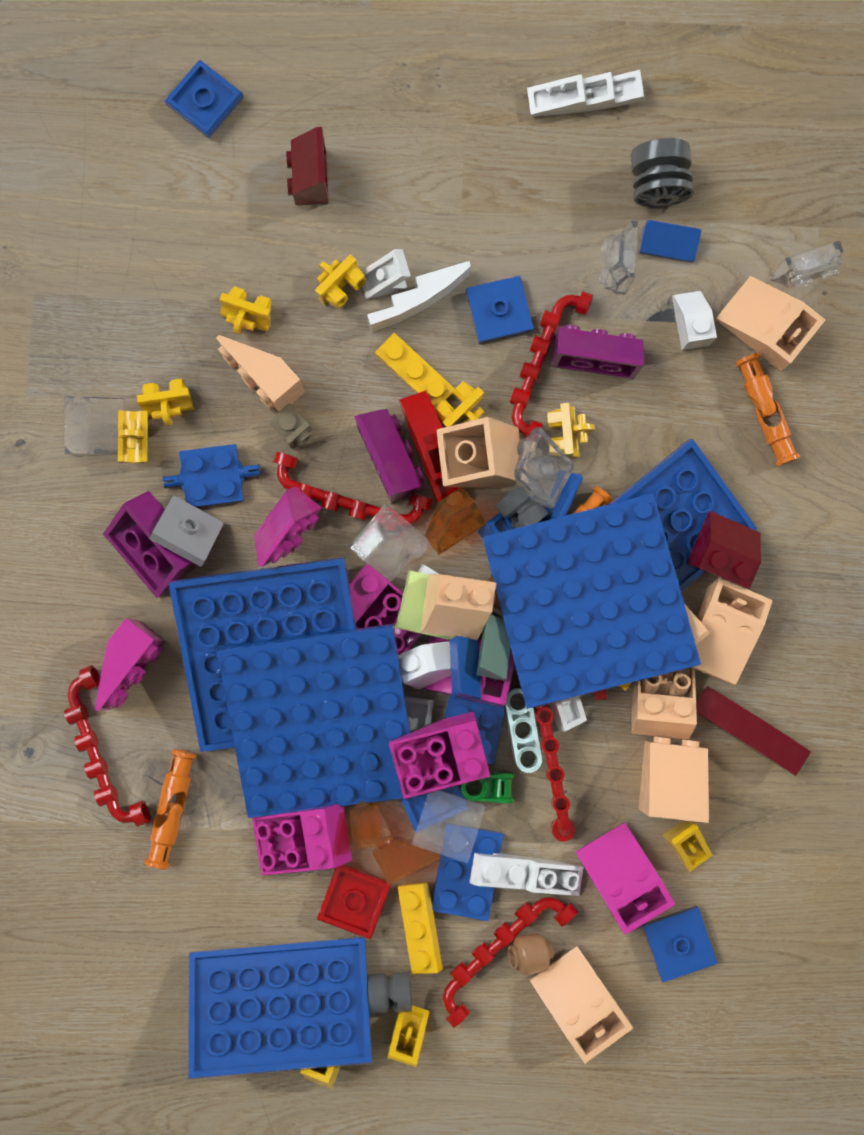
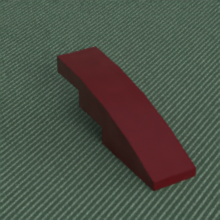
(752, 731)

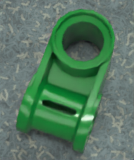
(491, 788)

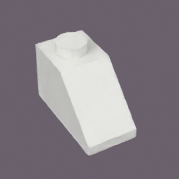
(694, 320)
(425, 664)

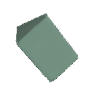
(494, 650)

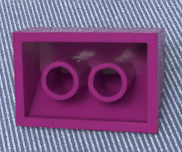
(598, 352)
(389, 454)
(130, 537)

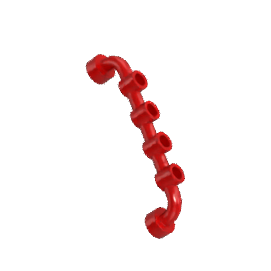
(541, 346)
(333, 501)
(88, 741)
(561, 827)
(484, 954)

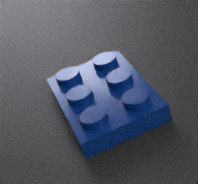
(453, 888)

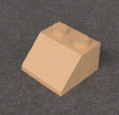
(457, 606)

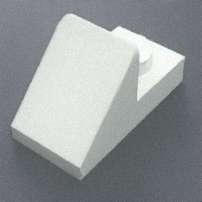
(386, 275)

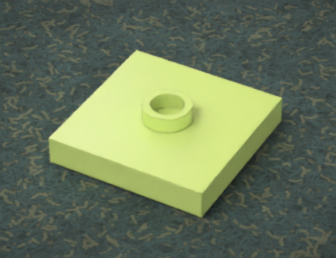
(413, 604)

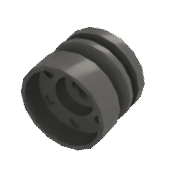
(662, 172)

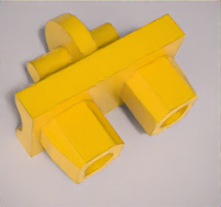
(335, 277)
(244, 313)
(469, 399)
(165, 403)
(566, 418)
(132, 436)

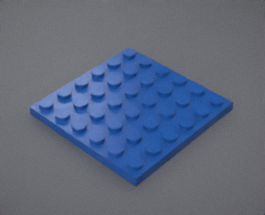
(590, 601)
(248, 610)
(316, 718)

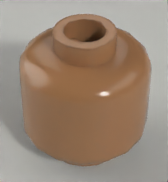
(530, 954)

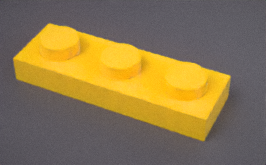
(414, 370)
(420, 928)

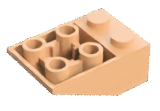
(770, 321)
(268, 373)
(734, 623)
(665, 705)
(581, 1004)

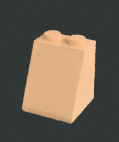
(478, 454)
(675, 780)

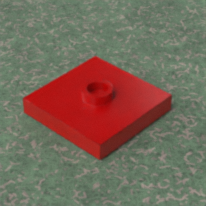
(354, 901)

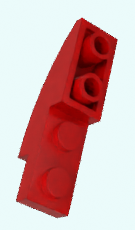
(423, 427)

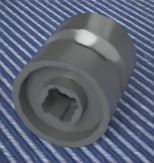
(521, 509)
(389, 993)

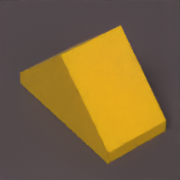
(688, 844)
(408, 1036)

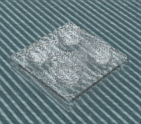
(449, 825)

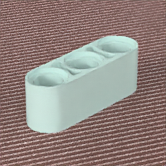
(528, 743)

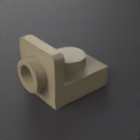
(291, 426)

